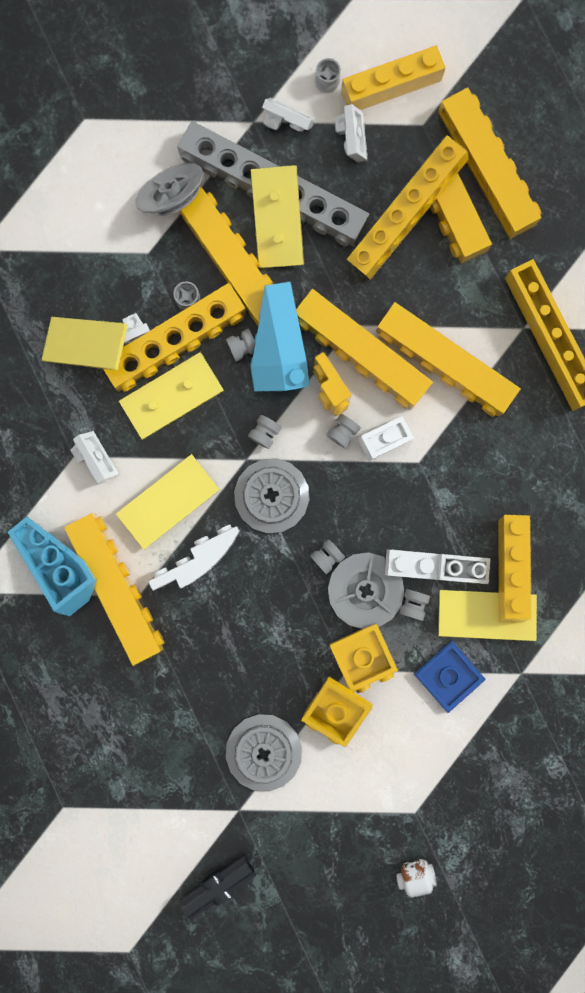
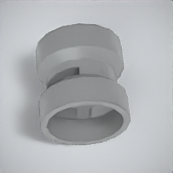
(328, 69)
(185, 292)
(241, 344)
(264, 431)
(342, 432)
(323, 560)
(413, 610)

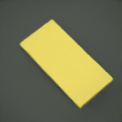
(277, 216)
(84, 343)
(171, 396)
(167, 502)
(477, 616)

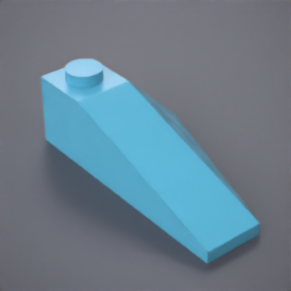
(279, 351)
(56, 568)

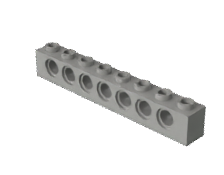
(199, 138)

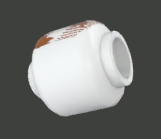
(416, 878)

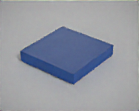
(449, 676)

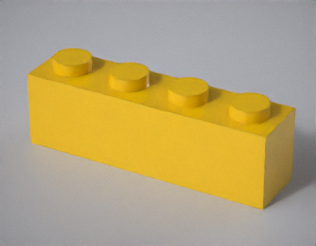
(393, 78)
(460, 222)
(514, 568)

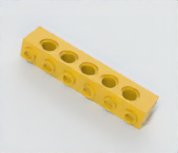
(409, 207)
(223, 298)

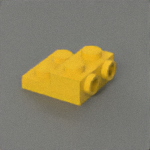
(333, 392)
(364, 658)
(336, 712)

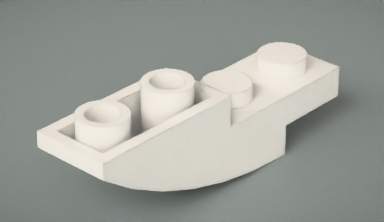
(206, 556)
(437, 566)

